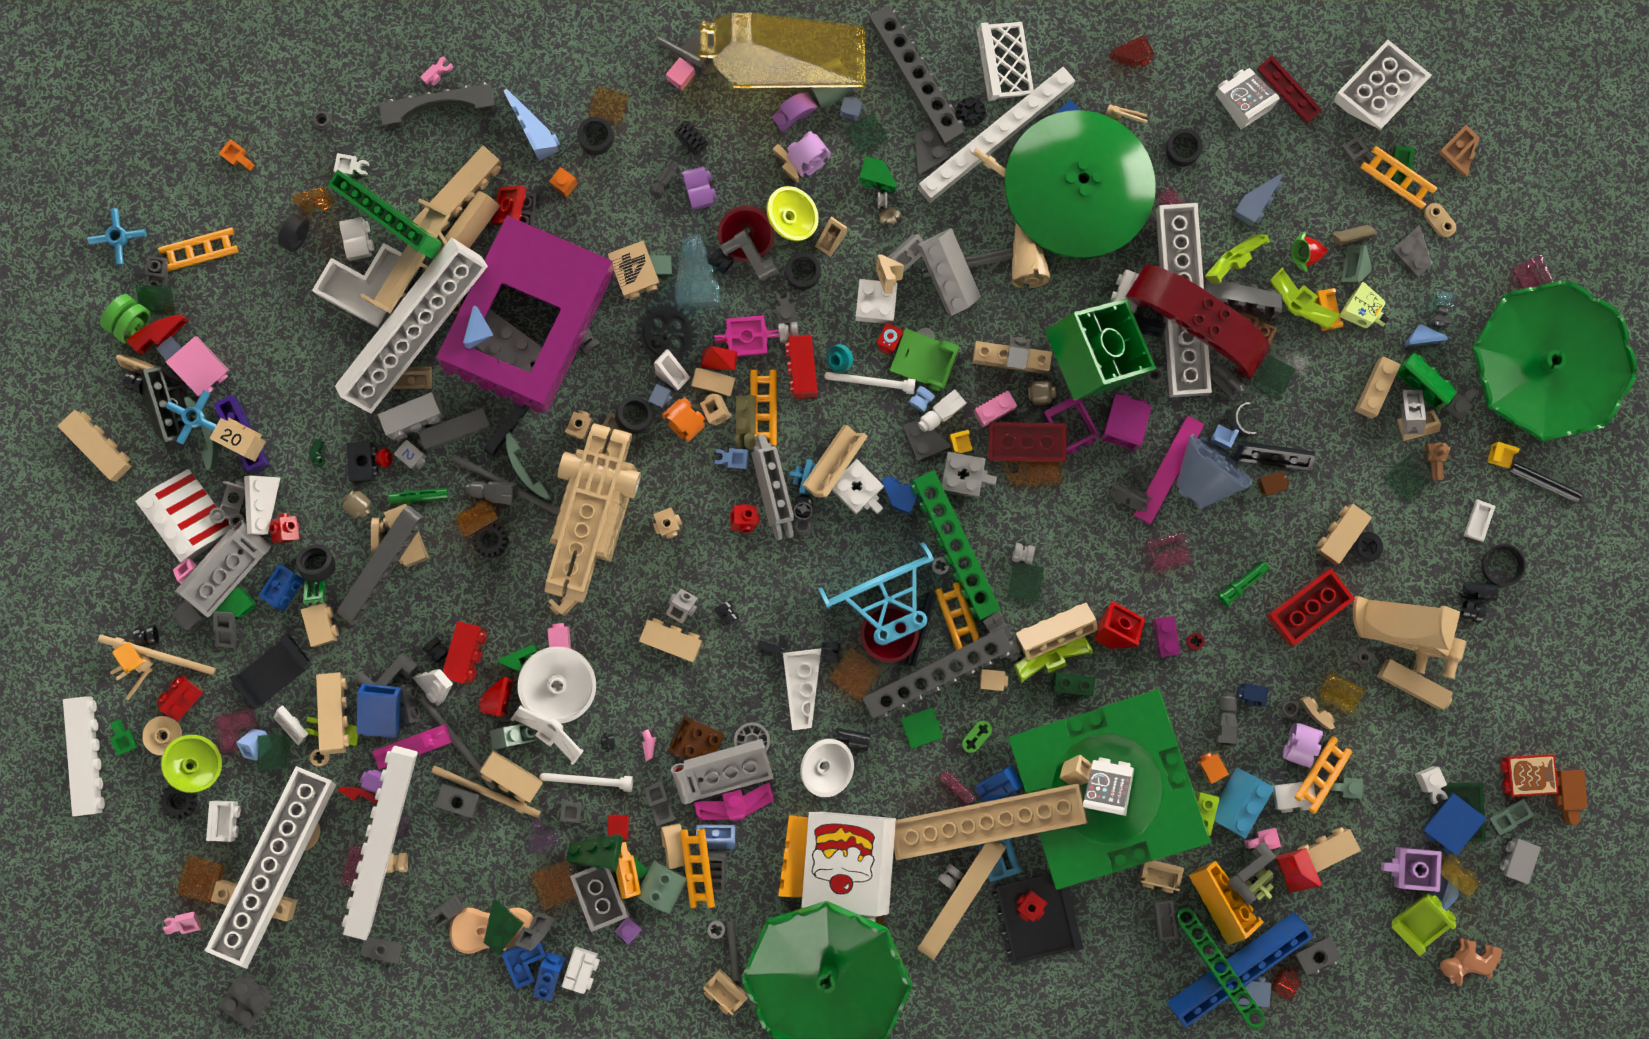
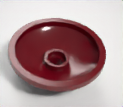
(749, 217)
(892, 651)

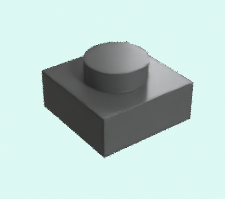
(571, 812)

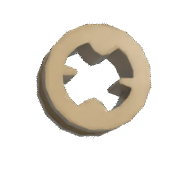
(316, 762)

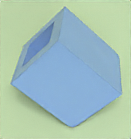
(1224, 437)
(249, 744)

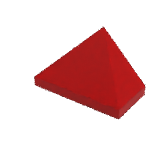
(718, 358)

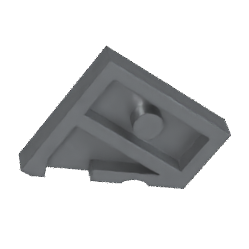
(1413, 252)

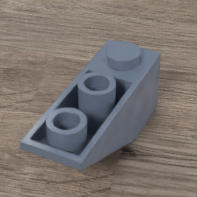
(1252, 204)

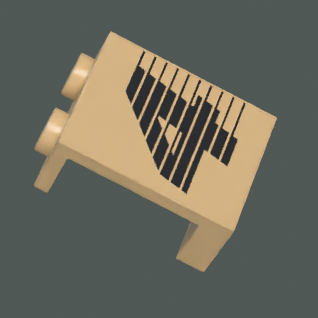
(634, 270)

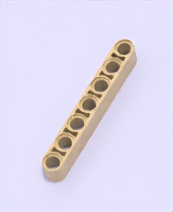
(961, 898)

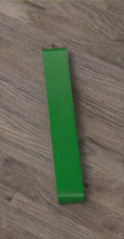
(1222, 978)

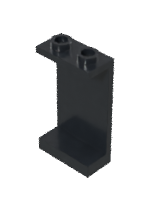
(271, 672)

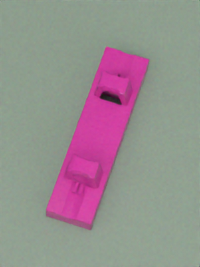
(421, 743)

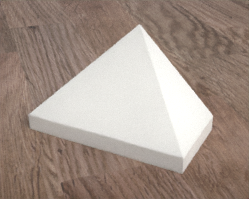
(670, 370)

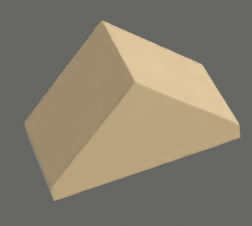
(831, 236)

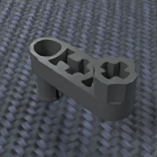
(742, 240)
(402, 665)
(1263, 857)

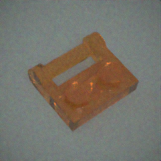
(319, 198)

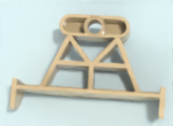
(410, 262)
(1412, 627)

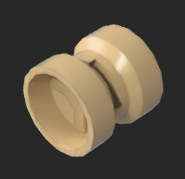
(398, 863)

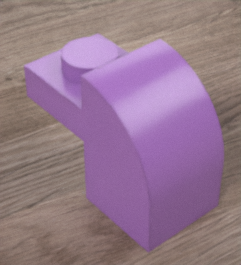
(794, 109)

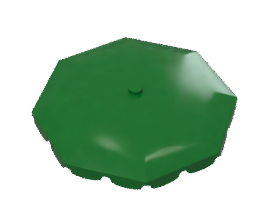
(1555, 360)
(826, 976)

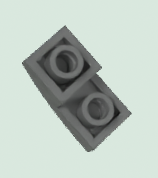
(529, 208)
(156, 271)

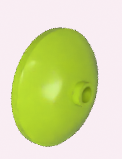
(195, 751)

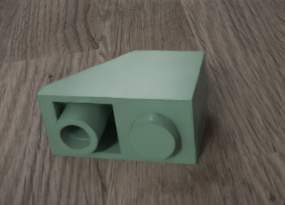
(512, 736)

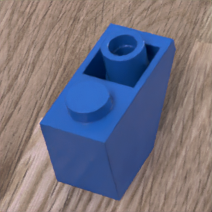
(899, 496)

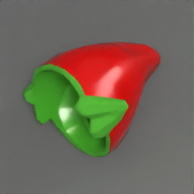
(1310, 253)

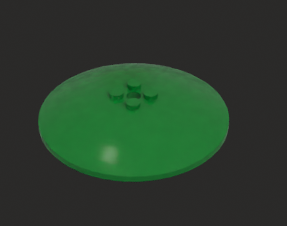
(1061, 210)

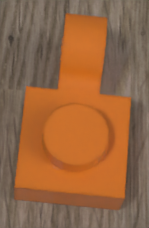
(235, 154)

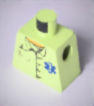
(1364, 307)

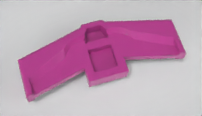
(735, 804)

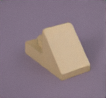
(888, 272)

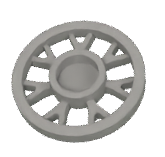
(752, 736)

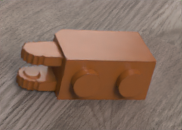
(1571, 795)

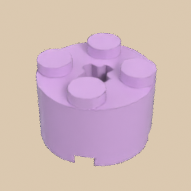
(808, 154)
(1302, 744)

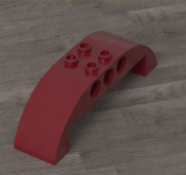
(1202, 317)

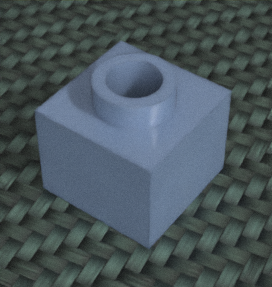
(851, 108)
(660, 397)

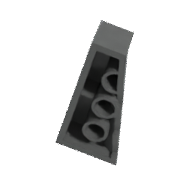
(1247, 298)

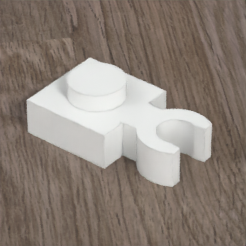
(349, 164)

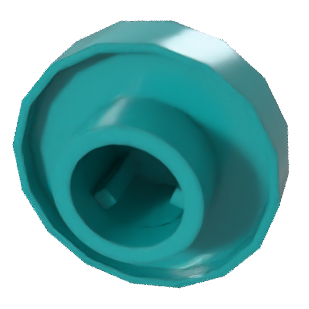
(839, 358)

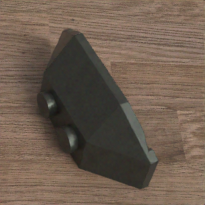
(159, 389)

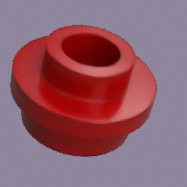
(384, 457)

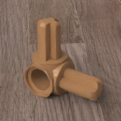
(1436, 455)

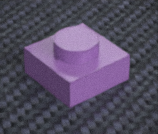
(628, 930)

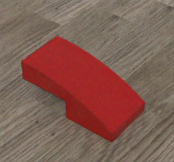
(355, 792)

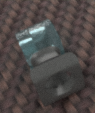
(1444, 303)

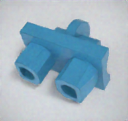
(797, 475)

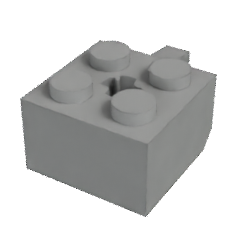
(973, 467)

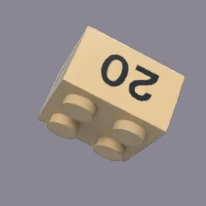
(244, 442)

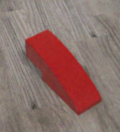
(156, 333)

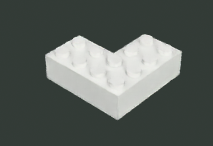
(344, 286)

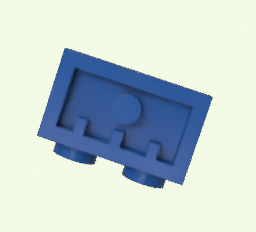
(281, 587)

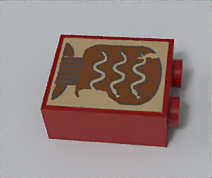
(1529, 775)

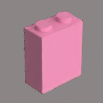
(198, 366)

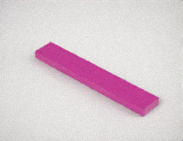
(1169, 469)

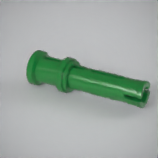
(1236, 588)

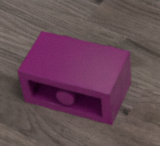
(1165, 636)

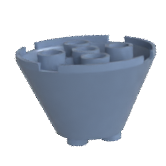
(1208, 475)

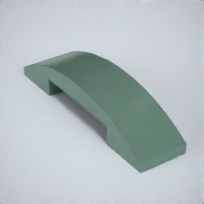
(513, 449)
(209, 456)

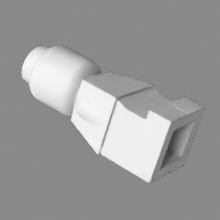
(942, 411)

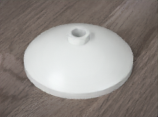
(835, 771)

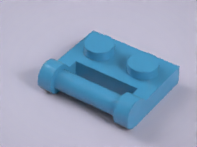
(999, 870)

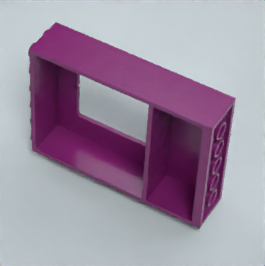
(545, 270)

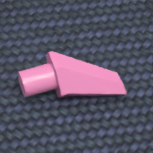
(648, 744)

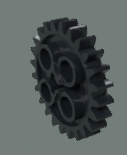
(667, 316)

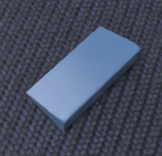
(718, 836)

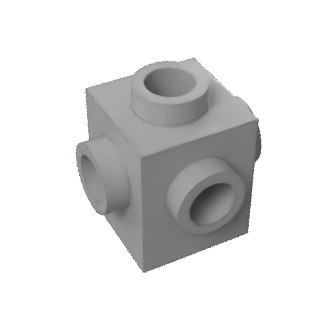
(681, 606)

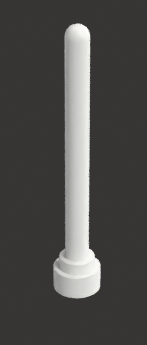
(907, 386)
(623, 783)

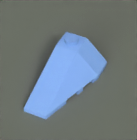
(538, 135)

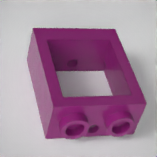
(1056, 410)

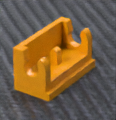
(1328, 300)

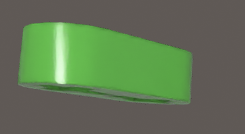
(973, 733)

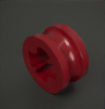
(1192, 646)

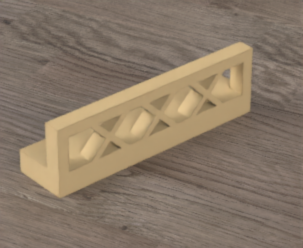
(834, 462)

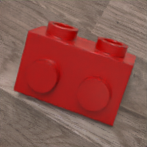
(178, 698)

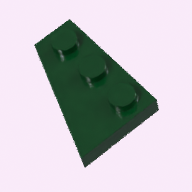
(1473, 795)
(596, 852)

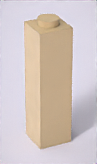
(473, 219)
(1415, 684)

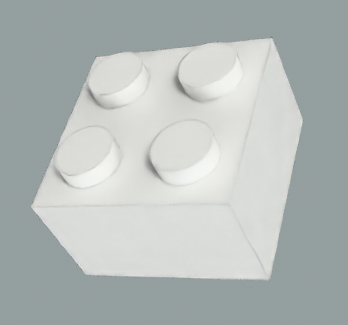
(874, 304)

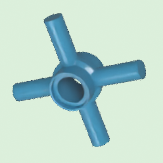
(110, 234)
(186, 414)

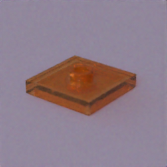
(855, 674)
(199, 878)
(554, 885)

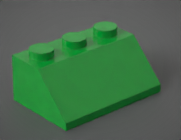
(1422, 377)

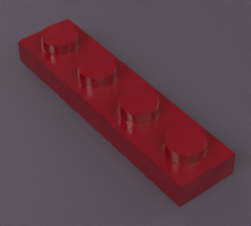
(1289, 89)

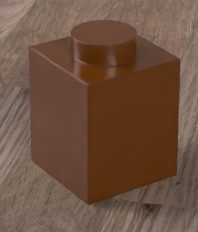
(1273, 483)

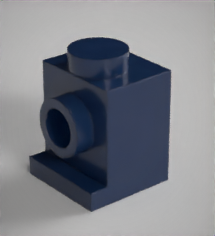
(1253, 694)

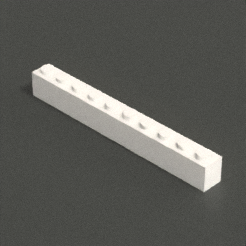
(996, 134)
(380, 842)

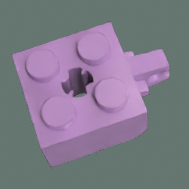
(1404, 867)

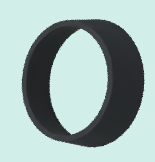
(1520, 560)

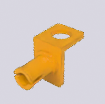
(127, 657)

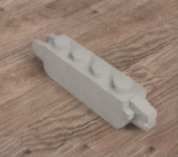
(772, 487)

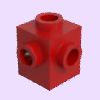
(744, 518)
(284, 529)
(1037, 909)

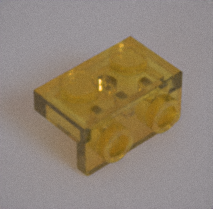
(1341, 692)
(1460, 877)

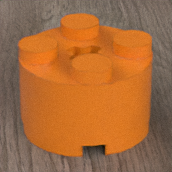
(684, 419)

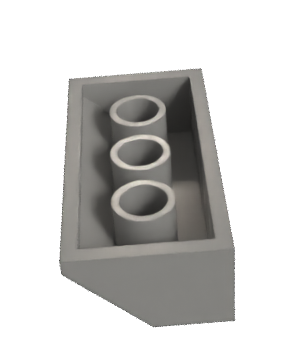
(949, 272)

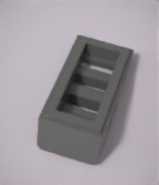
(718, 859)

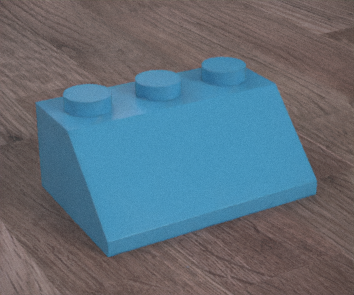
(1242, 802)

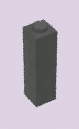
(454, 430)

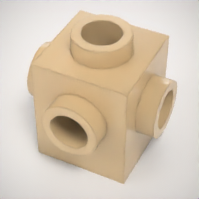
(667, 516)

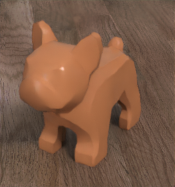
(1468, 961)

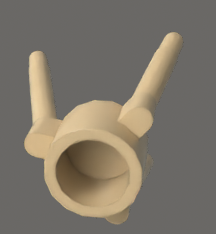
(1116, 112)
(146, 668)

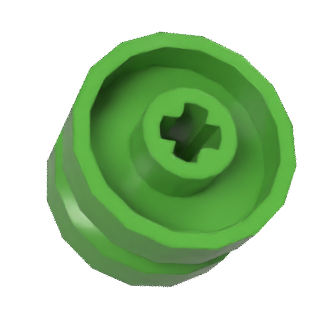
(124, 317)

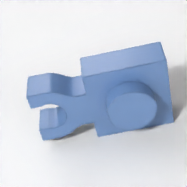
(736, 458)

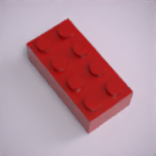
(1310, 607)

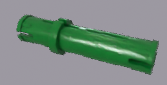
(418, 496)

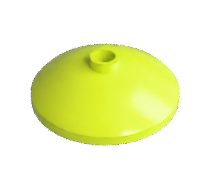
(799, 210)

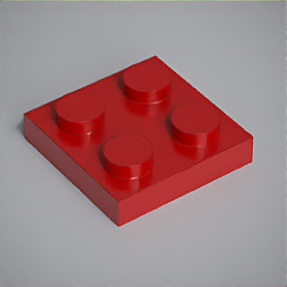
(510, 202)

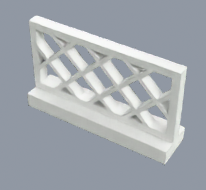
(989, 59)

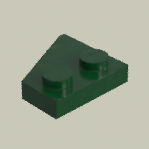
(501, 927)

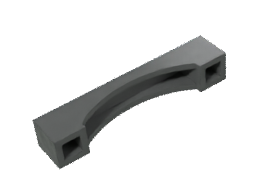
(397, 112)

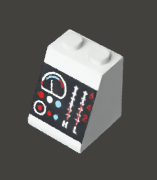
(1246, 97)
(1109, 787)

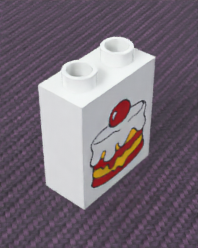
(849, 862)

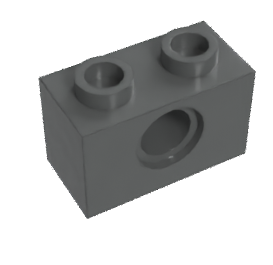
(446, 801)
(1305, 955)

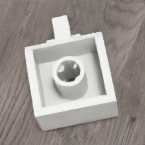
(866, 497)

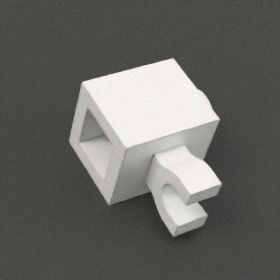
(1431, 781)

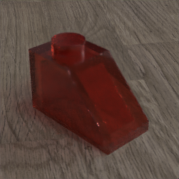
(1134, 53)

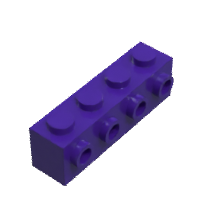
(231, 408)

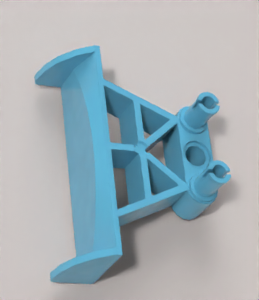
(912, 622)

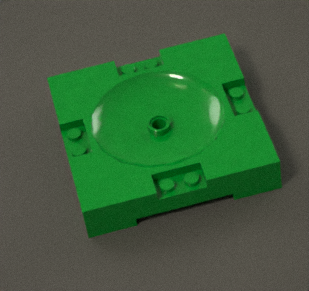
(1162, 804)

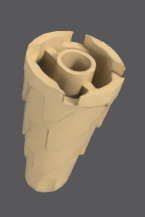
(1028, 262)

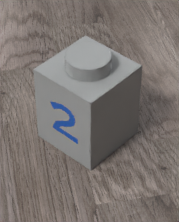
(411, 455)

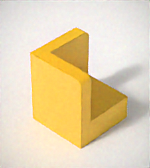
(960, 442)
(1502, 454)

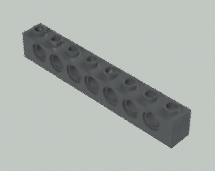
(889, 17)
(873, 700)

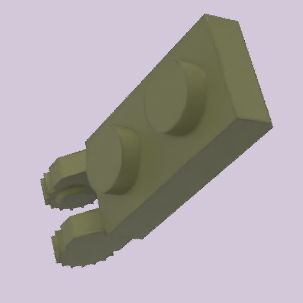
(745, 421)

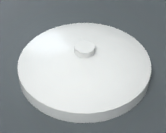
(557, 684)

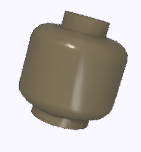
(1041, 392)
(356, 504)

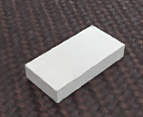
(1479, 520)

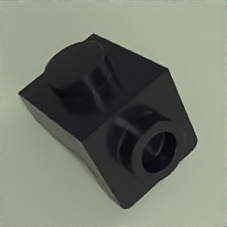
(768, 648)

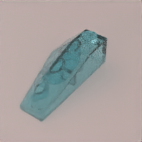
(695, 281)

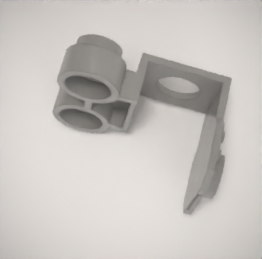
(227, 509)

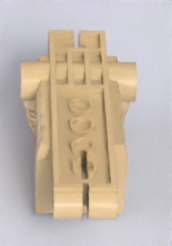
(590, 509)

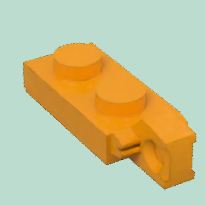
(627, 874)

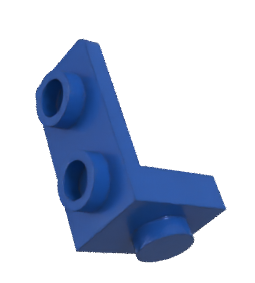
(548, 976)

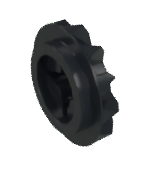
(973, 119)
(1376, 547)

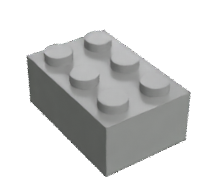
(412, 417)
(599, 897)

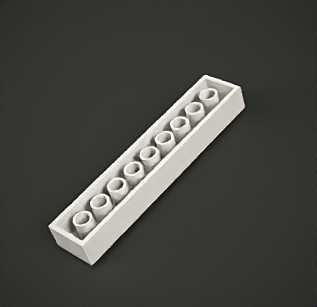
(1181, 253)
(411, 325)
(270, 867)

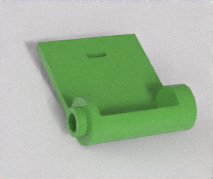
(926, 360)

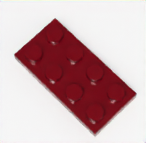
(1027, 442)

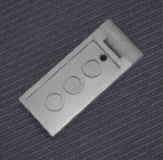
(509, 344)
(223, 569)
(722, 771)

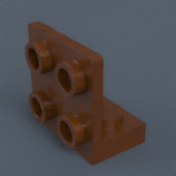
(694, 739)

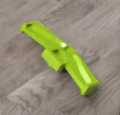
(1235, 258)
(1302, 301)
(1053, 659)

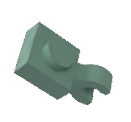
(1349, 788)

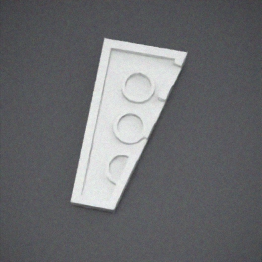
(801, 681)

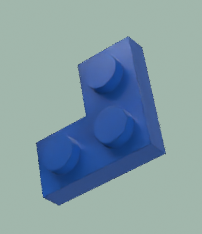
(517, 963)

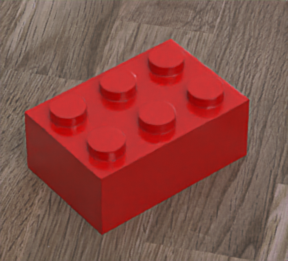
(801, 367)
(464, 652)

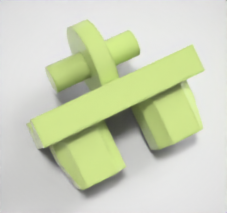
(1263, 878)

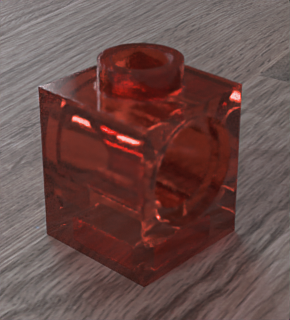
(1286, 983)

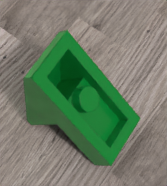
(514, 660)

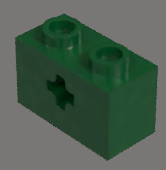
(1073, 684)

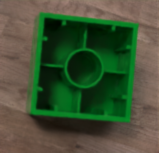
(1100, 349)

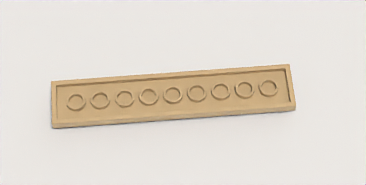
(989, 821)

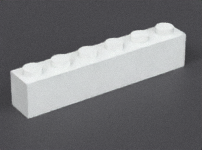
(83, 756)

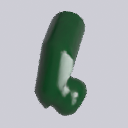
(315, 453)

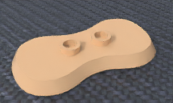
(470, 925)

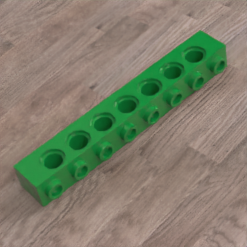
(385, 214)
(989, 603)

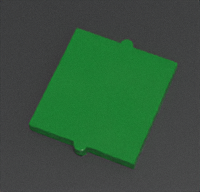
(921, 728)

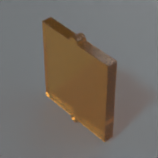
(608, 104)

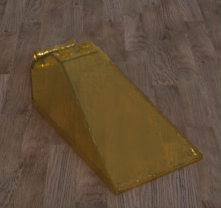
(785, 51)

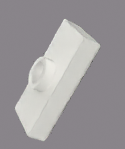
(290, 725)

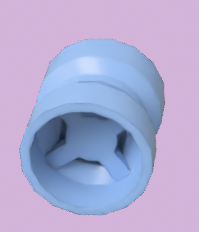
(921, 399)

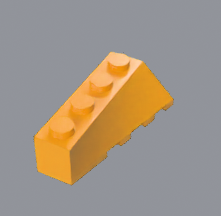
(794, 857)
(1225, 906)

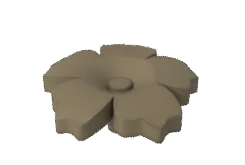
(889, 216)

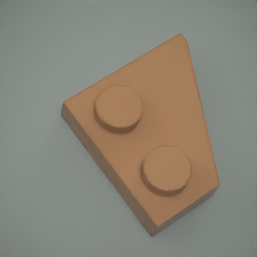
(1461, 150)

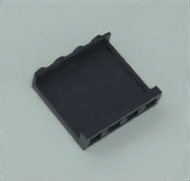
(1051, 934)

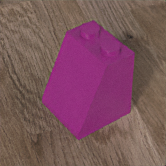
(1126, 421)

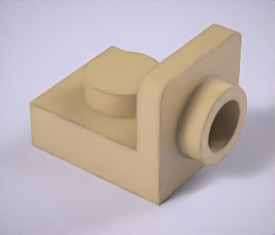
(564, 608)

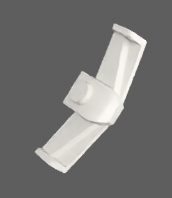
(549, 732)

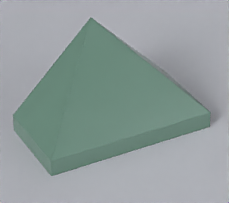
(1356, 264)

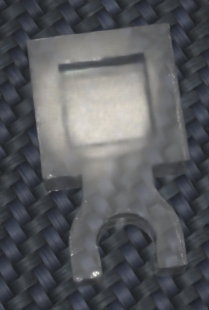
(1295, 360)

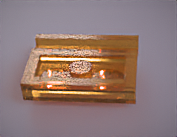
(476, 517)

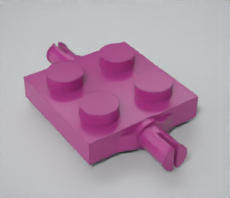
(747, 335)

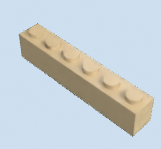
(465, 185)

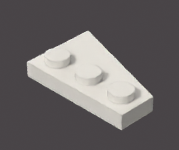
(260, 501)
(434, 684)

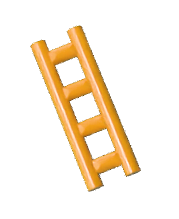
(1399, 189)
(205, 239)
(771, 398)
(949, 615)
(1312, 775)
(692, 878)

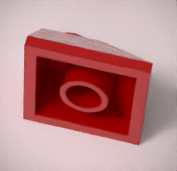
(1119, 628)
(497, 698)
(1297, 870)

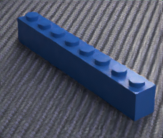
(1246, 963)

